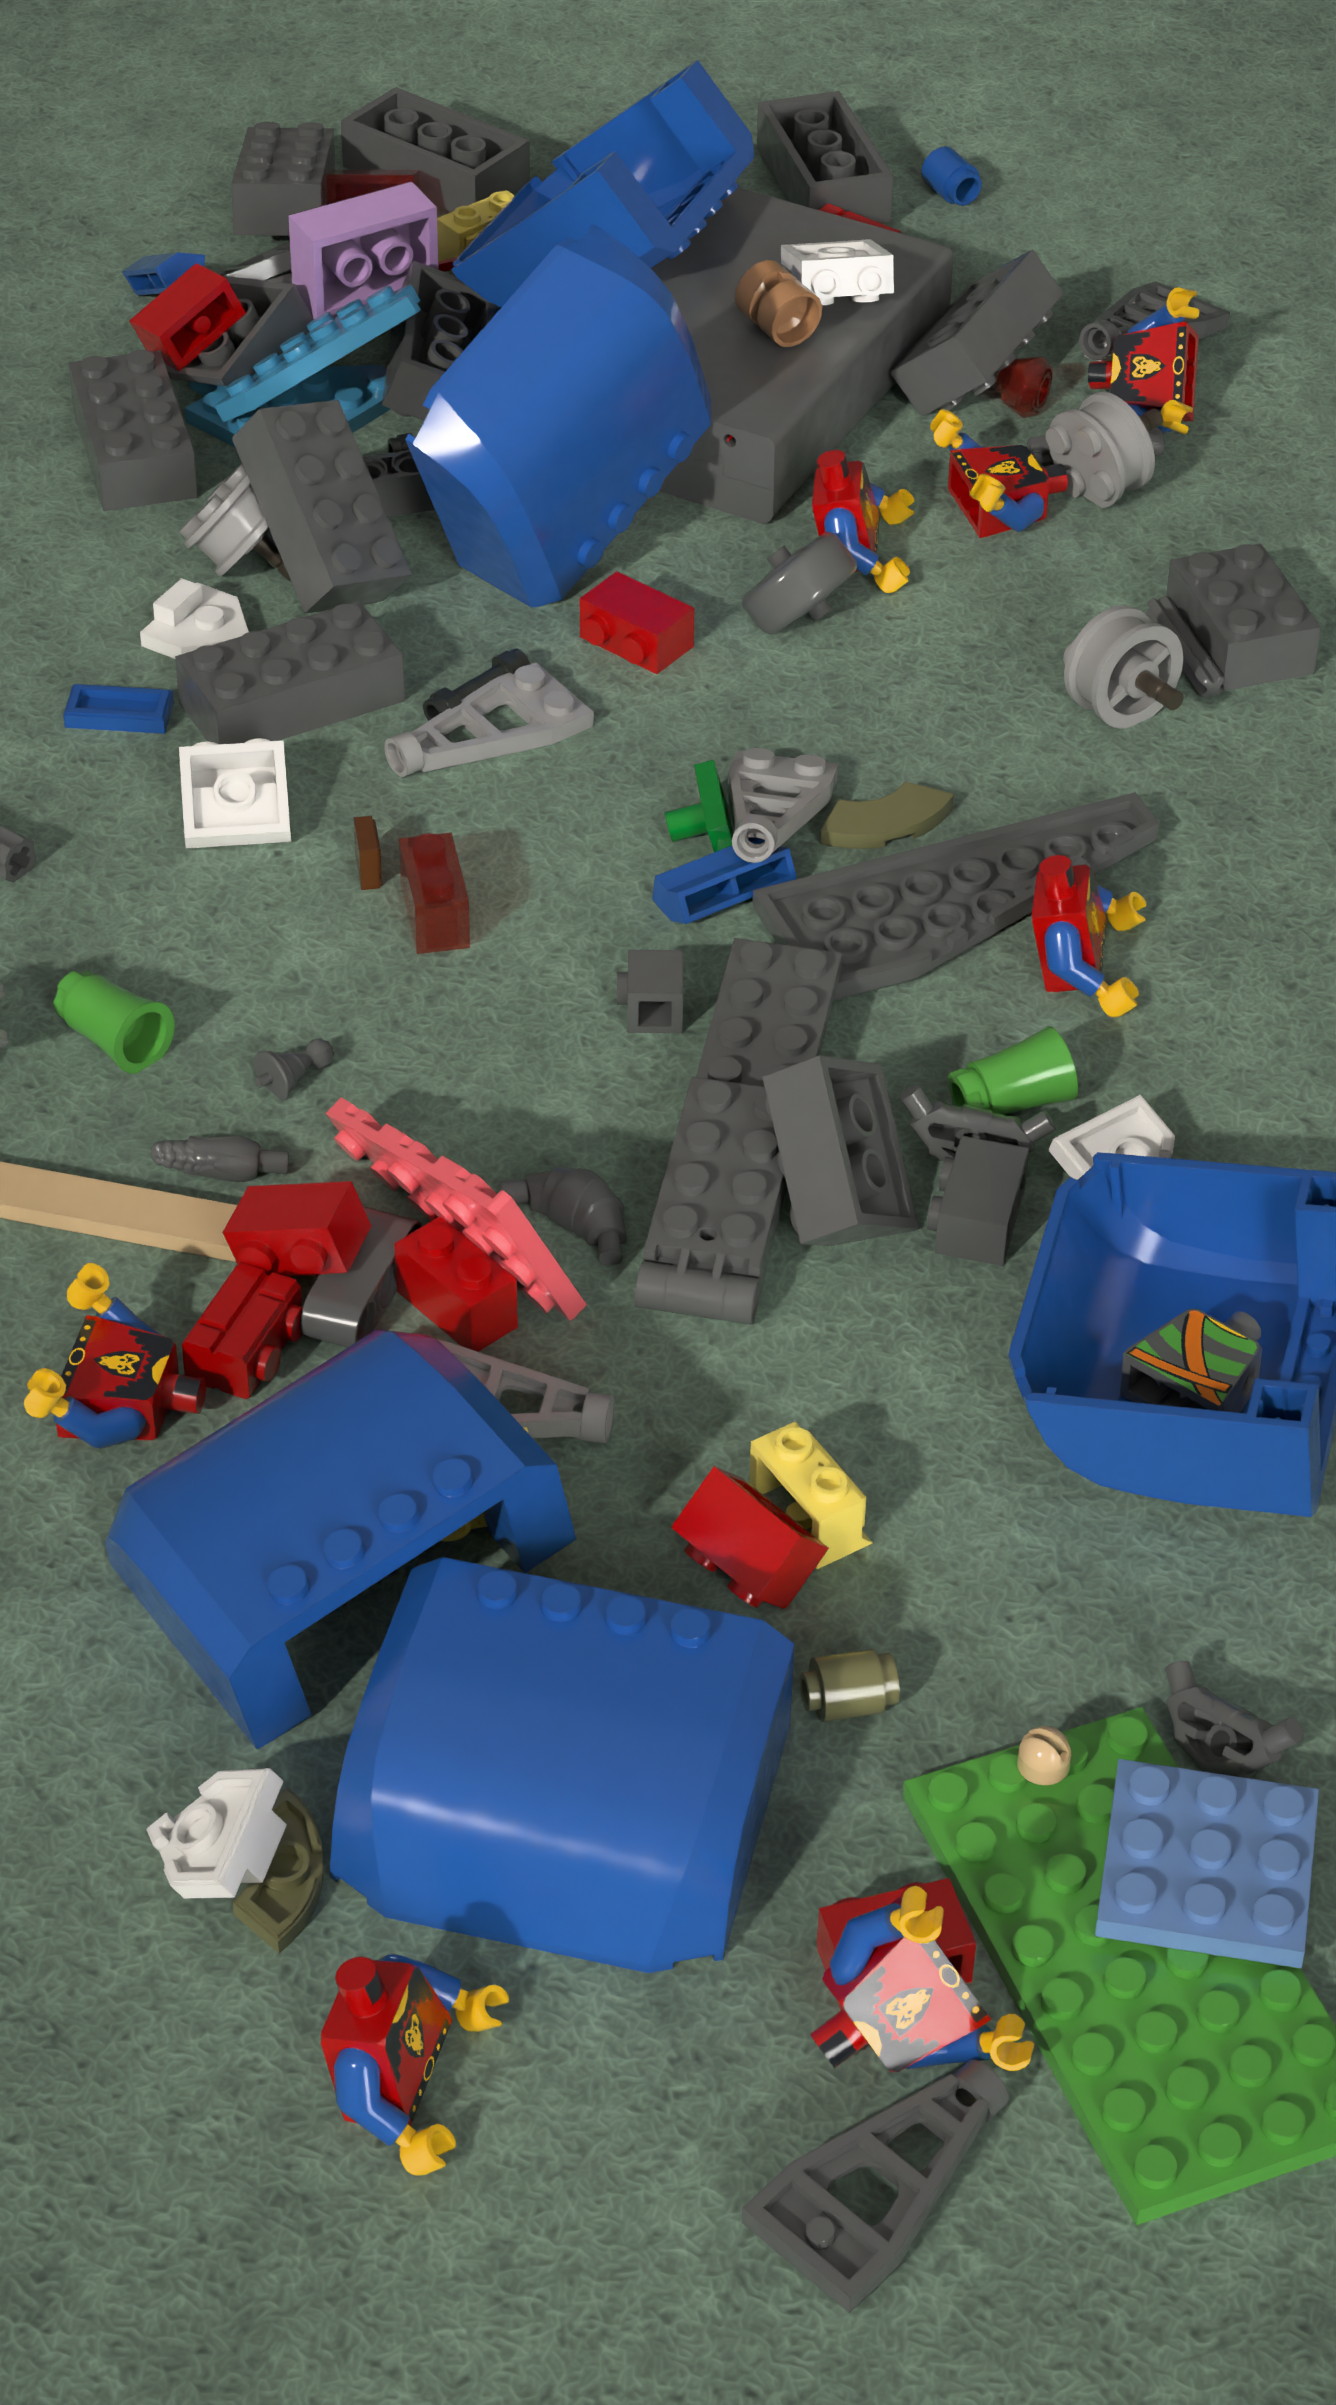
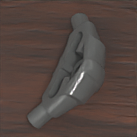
(943, 1124)
(578, 1203)
(1221, 1733)

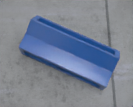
(158, 272)
(718, 882)

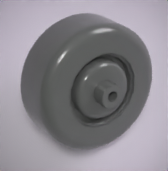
(799, 583)

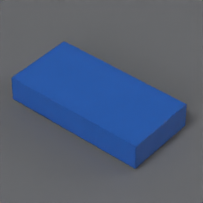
(118, 708)

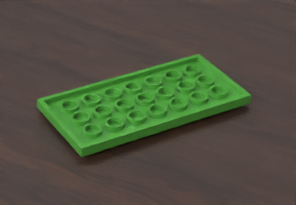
(1172, 2058)

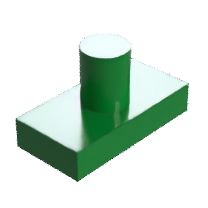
(704, 817)

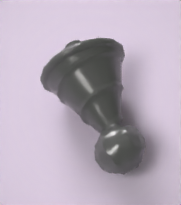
(284, 1069)

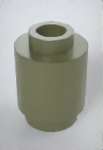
(850, 1684)

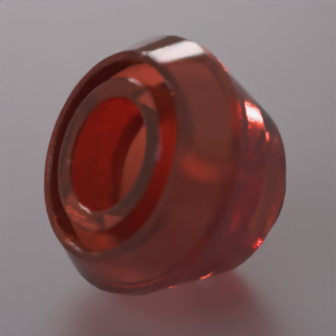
(1025, 385)

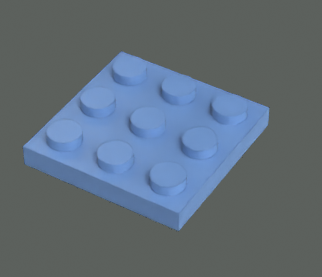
(1208, 1863)

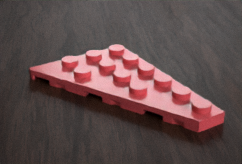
(461, 1199)

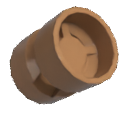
(778, 303)

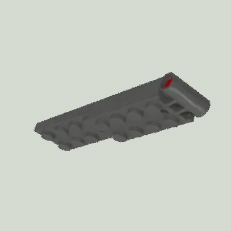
(723, 1170)

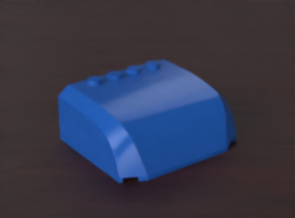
(638, 177)
(561, 419)
(1134, 1252)
(321, 1502)
(562, 1766)

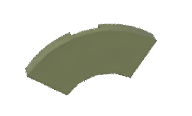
(870, 823)
(293, 1882)

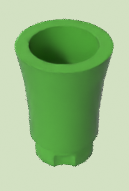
(120, 1023)
(1018, 1077)

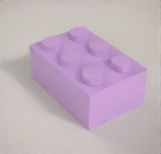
(361, 246)

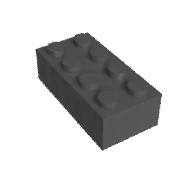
(455, 154)
(824, 155)
(280, 176)
(978, 335)
(432, 338)
(132, 430)
(321, 505)
(291, 677)

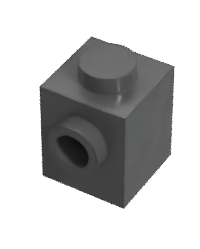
(652, 991)

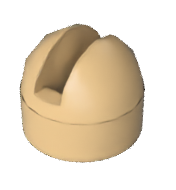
(1044, 1756)

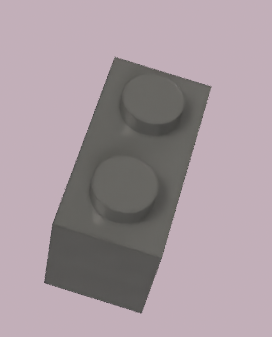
(979, 1200)

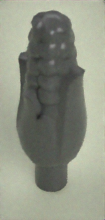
(220, 1158)

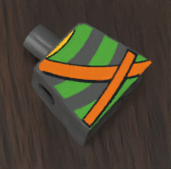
(1195, 1363)

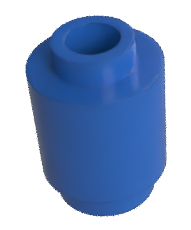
(951, 176)

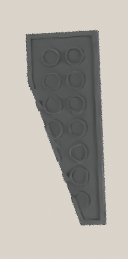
(937, 900)

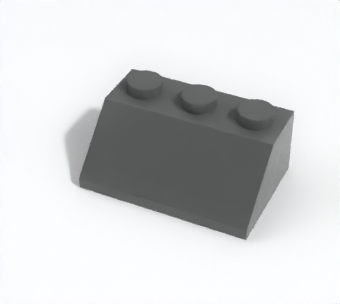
(839, 1151)

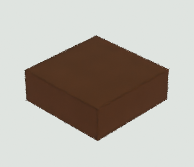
(367, 852)

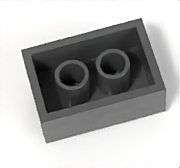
(1245, 615)

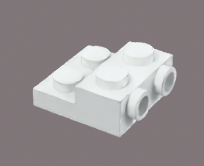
(841, 269)
(234, 793)

